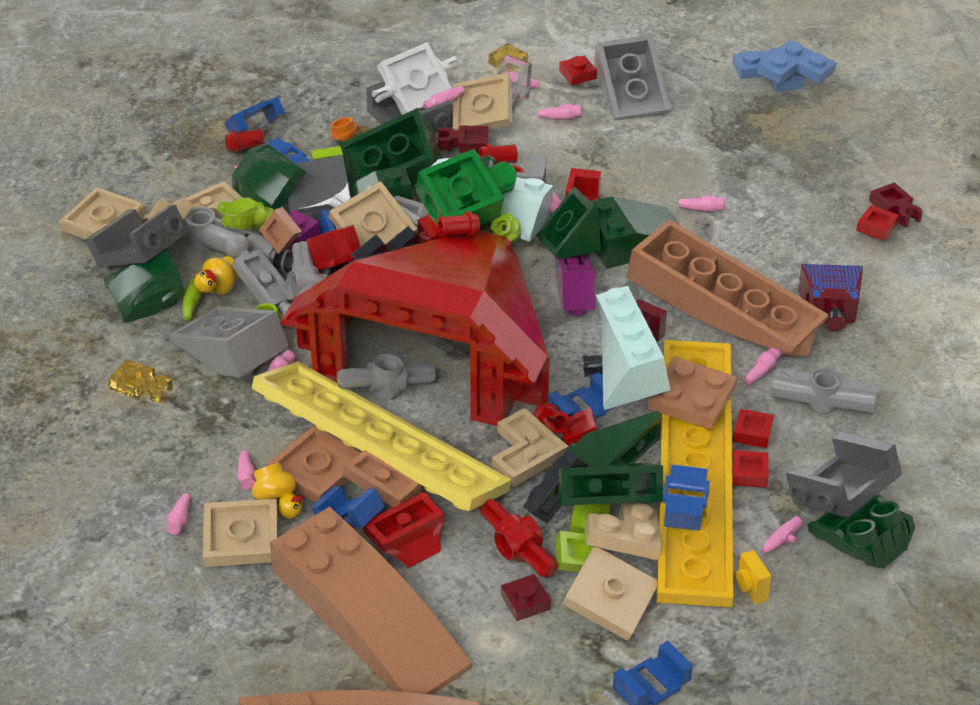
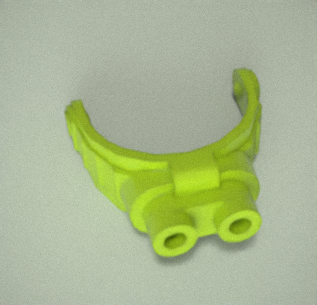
(243, 213)

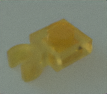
(135, 379)

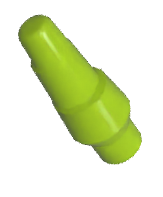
(190, 299)

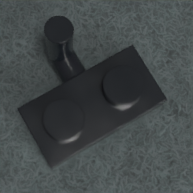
(544, 498)

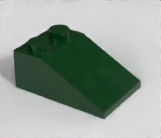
(400, 142)
(625, 225)

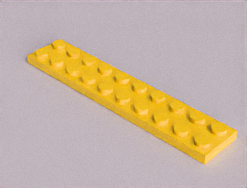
(693, 563)

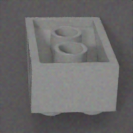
(631, 77)
(233, 339)

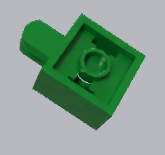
(463, 179)

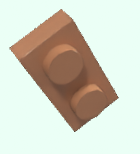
(374, 473)

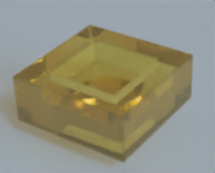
(497, 56)

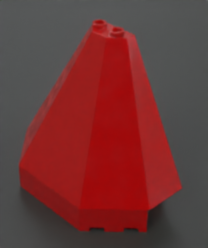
(445, 289)

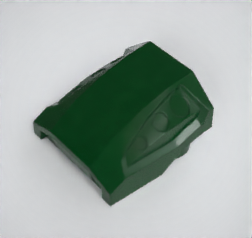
(266, 176)
(145, 287)
(871, 534)

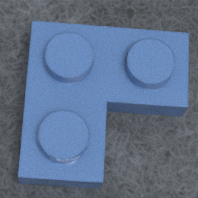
(793, 59)
(747, 64)

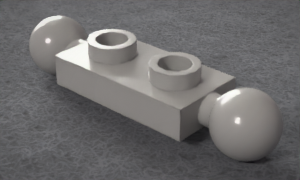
(257, 273)

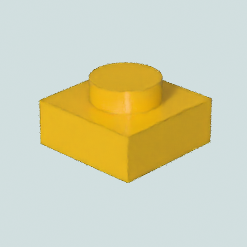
(753, 577)

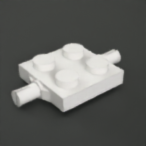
(414, 77)

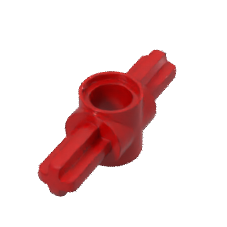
(518, 538)

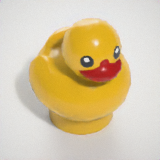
(216, 276)
(275, 483)

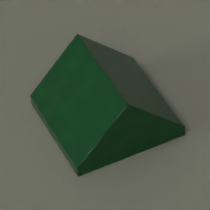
(572, 227)

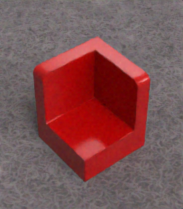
(586, 182)
(333, 247)

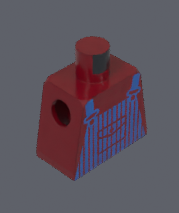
(832, 290)

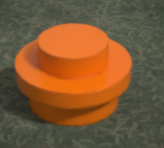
(343, 129)

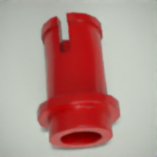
(243, 140)
(504, 153)
(458, 225)
(555, 416)

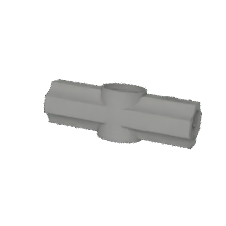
(824, 390)

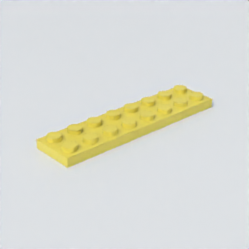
(388, 437)

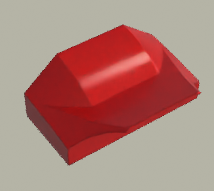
(408, 530)

